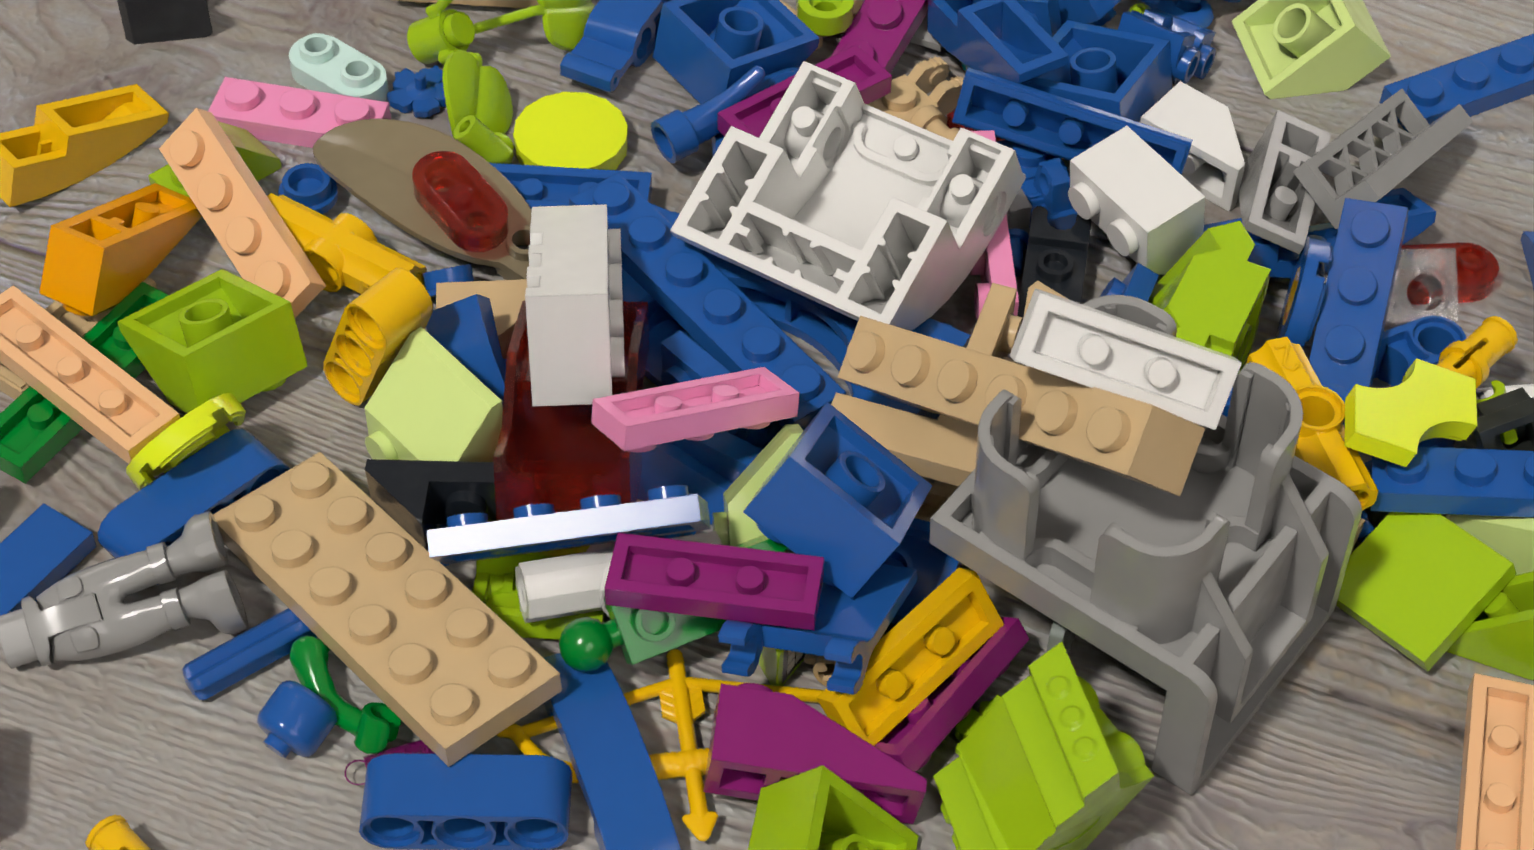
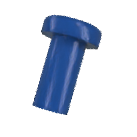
(1019, 243)

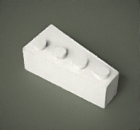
(574, 305)

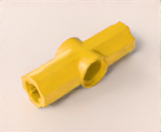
(342, 248)
(1323, 416)

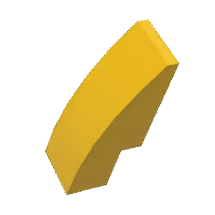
(75, 141)

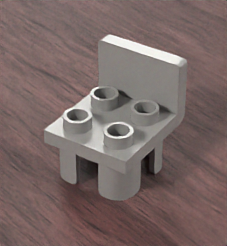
(1185, 589)

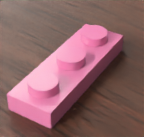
(287, 112)
(694, 409)

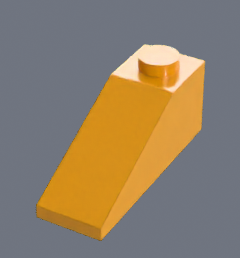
(113, 248)

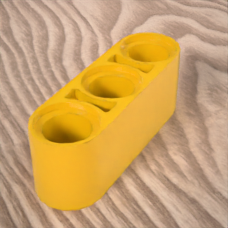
(374, 332)

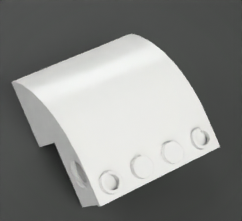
(852, 203)

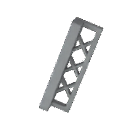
(1379, 168)

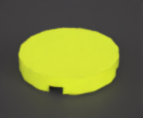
(571, 132)
(185, 438)

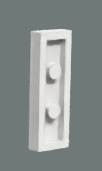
(1125, 358)

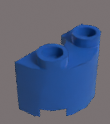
(1188, 41)

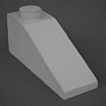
(1270, 194)

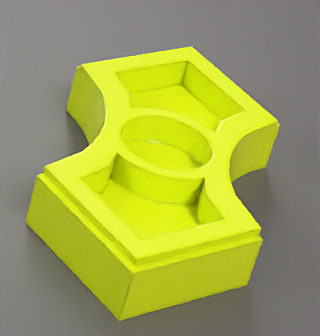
(1423, 407)

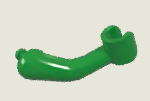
(371, 726)

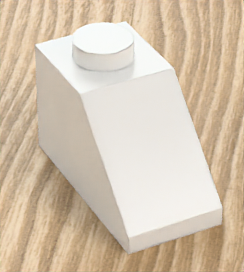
(1215, 156)

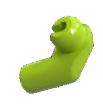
(491, 146)

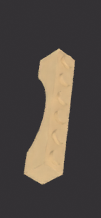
(1055, 412)

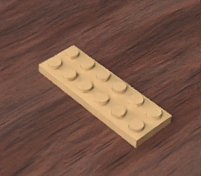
(387, 608)

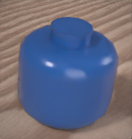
(295, 720)

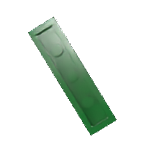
(34, 427)

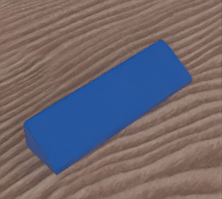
(1050, 121)

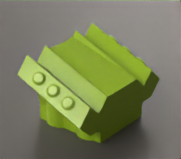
(1216, 292)
(1041, 767)

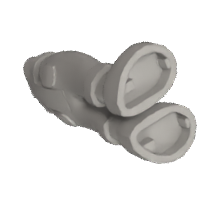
(87, 611)

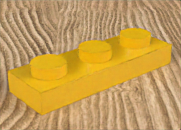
(917, 657)

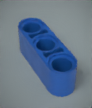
(199, 484)
(466, 806)

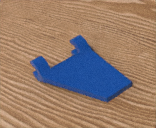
(843, 629)

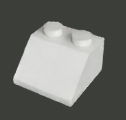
(1137, 200)

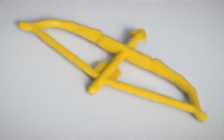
(680, 703)

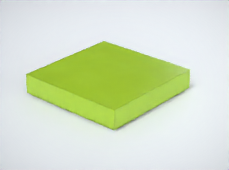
(1421, 583)

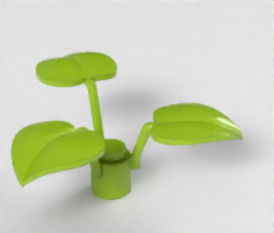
(479, 88)

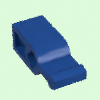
(613, 40)

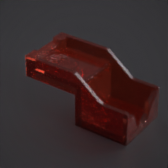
(556, 450)

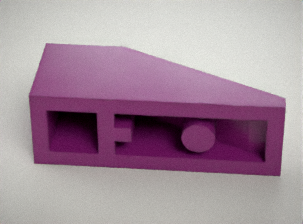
(774, 736)

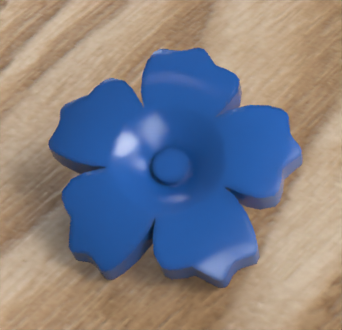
(418, 92)

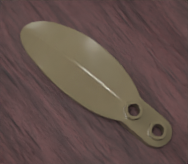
(377, 164)

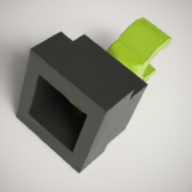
(1505, 420)

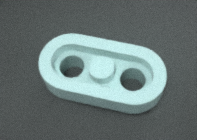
(336, 68)

